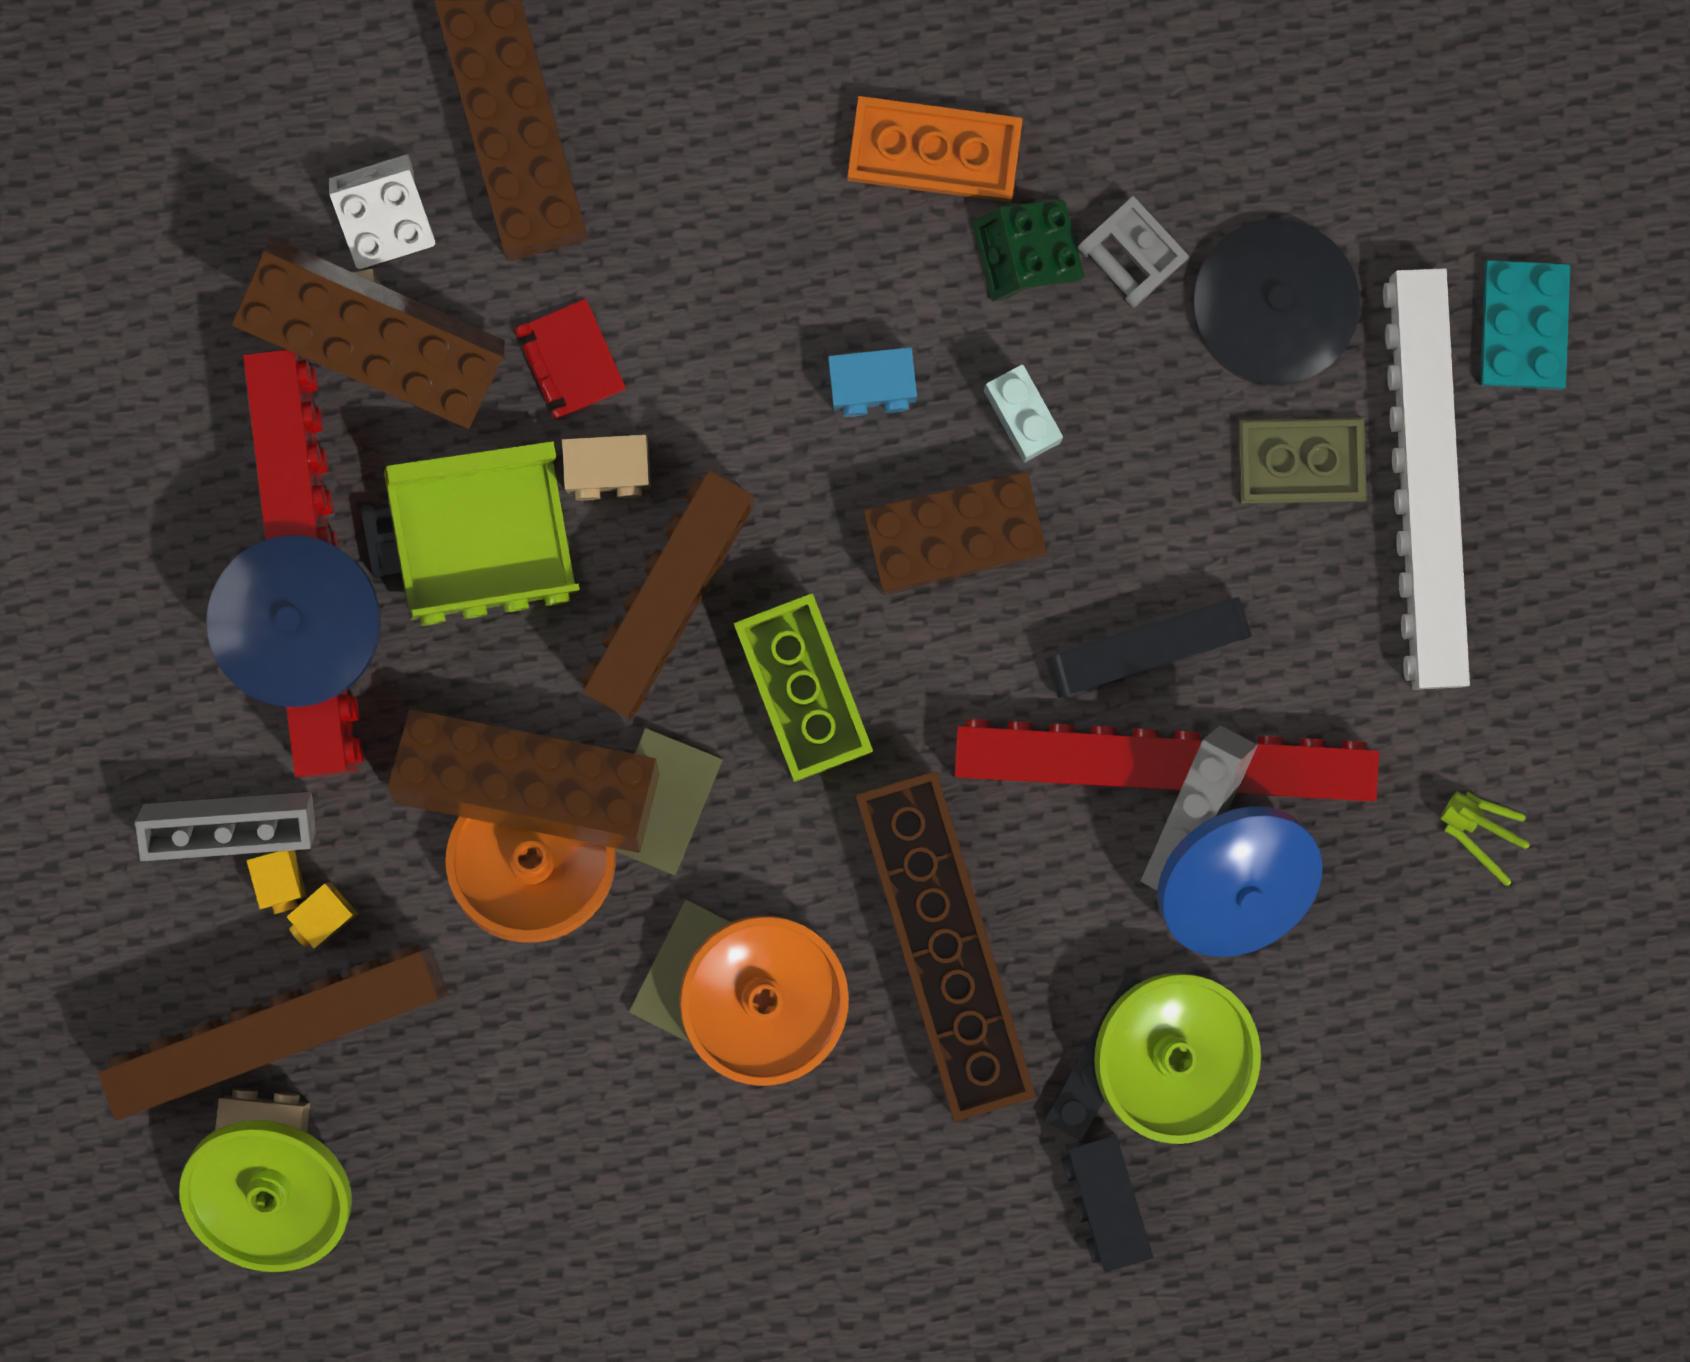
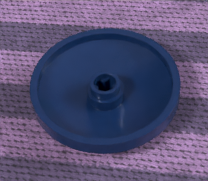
(293, 621)

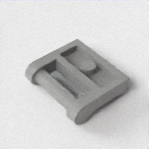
(1143, 242)

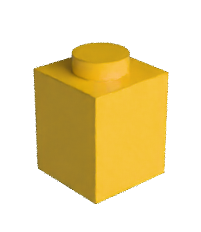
(277, 880)
(321, 916)

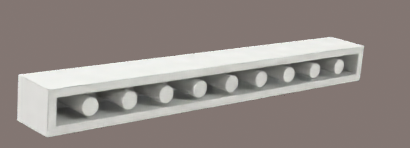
(1428, 479)

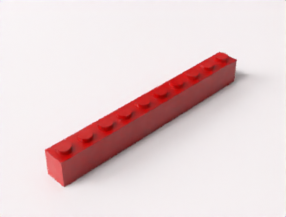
(1158, 762)

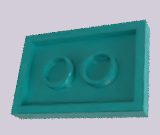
(1525, 325)

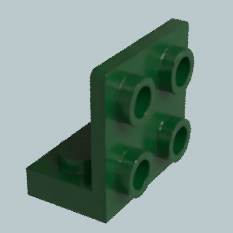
(1027, 248)

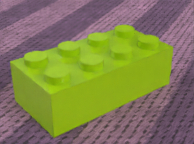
(803, 687)

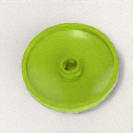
(1177, 1058)
(265, 1196)

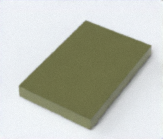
(1302, 460)
(678, 799)
(659, 994)

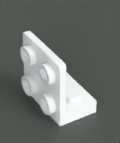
(381, 212)

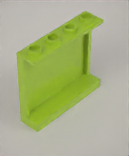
(480, 532)

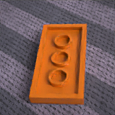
(934, 149)

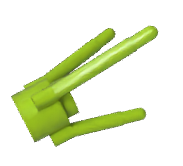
(1464, 814)

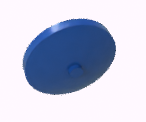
(1239, 881)

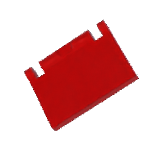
(571, 359)

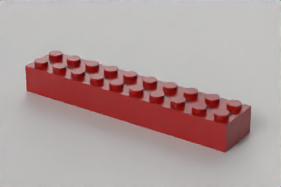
(298, 505)

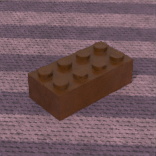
(955, 533)

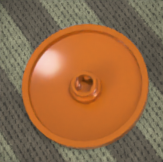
(526, 881)
(763, 1000)

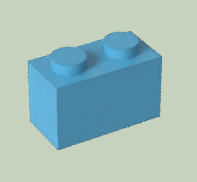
(872, 381)

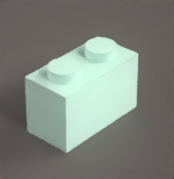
(1023, 413)

